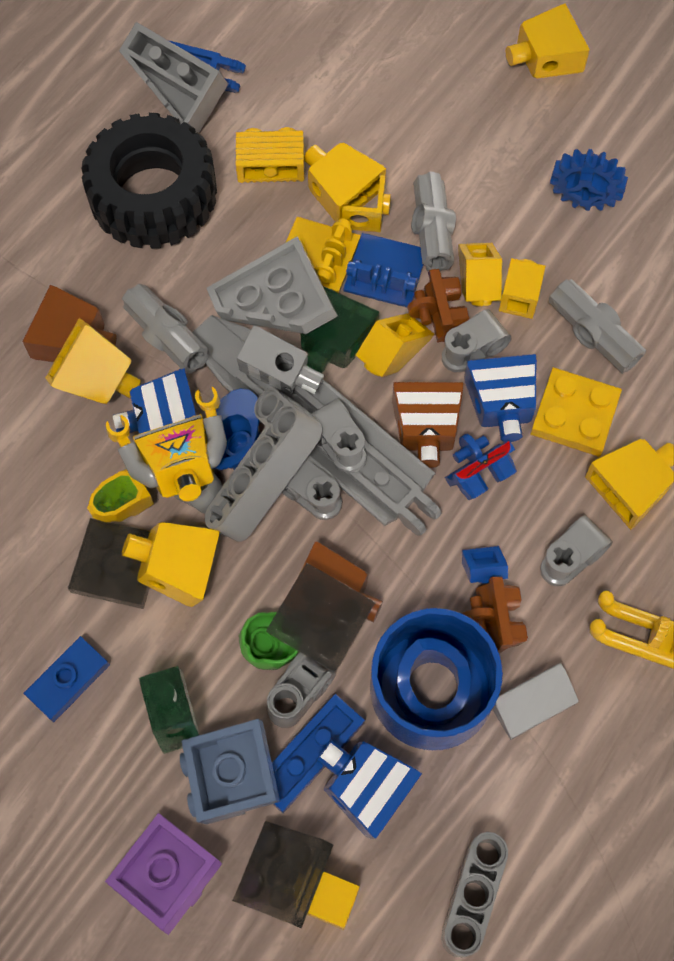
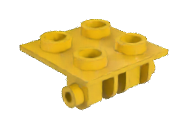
(327, 248)

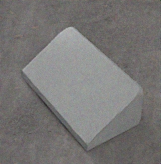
(535, 701)

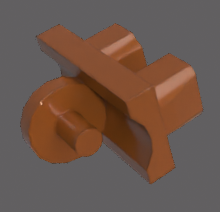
(433, 307)
(491, 610)

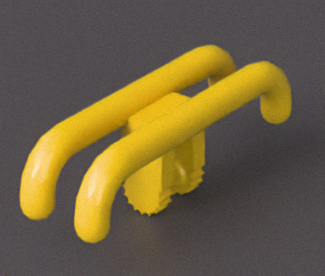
(661, 639)

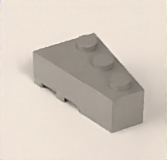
(175, 76)

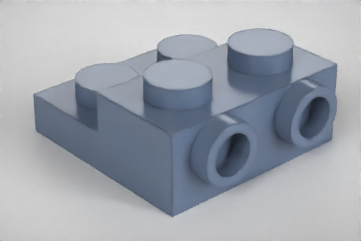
(228, 772)

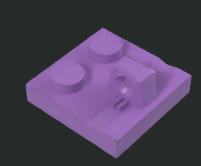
(163, 873)

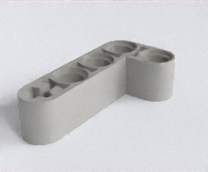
(266, 467)

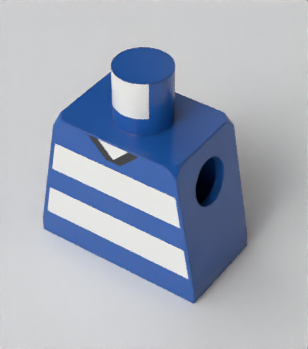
(503, 392)
(158, 403)
(367, 784)

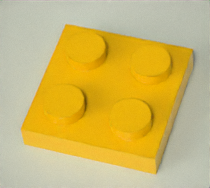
(576, 412)

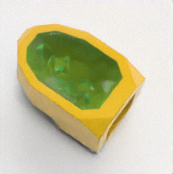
(119, 498)

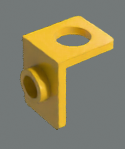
(373, 215)

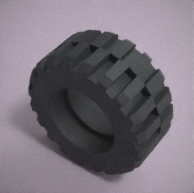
(144, 145)

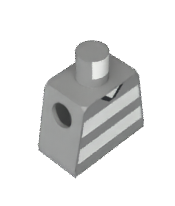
(266, 352)

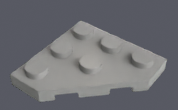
(275, 292)

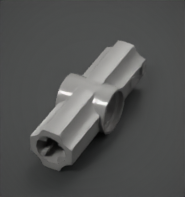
(433, 222)
(596, 325)
(165, 328)

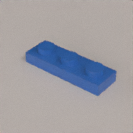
(297, 763)

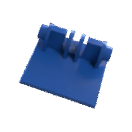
(384, 270)

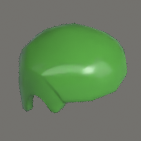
(261, 648)

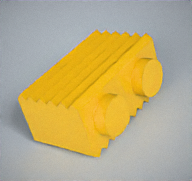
(270, 155)

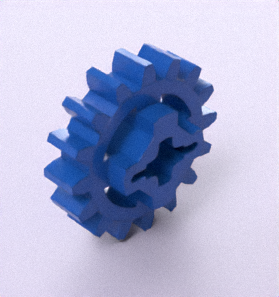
(589, 179)

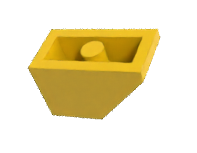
(480, 273)
(393, 344)

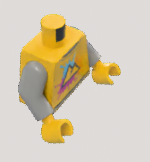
(177, 455)

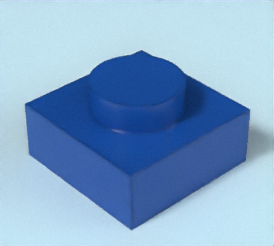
(484, 563)

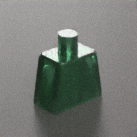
(340, 337)

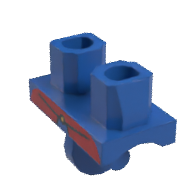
(468, 476)

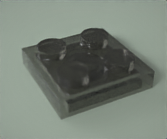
(102, 569)
(321, 617)
(283, 873)

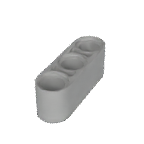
(489, 879)

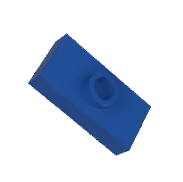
(66, 679)

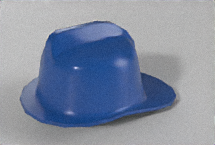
(239, 426)

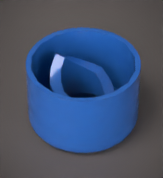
(445, 639)

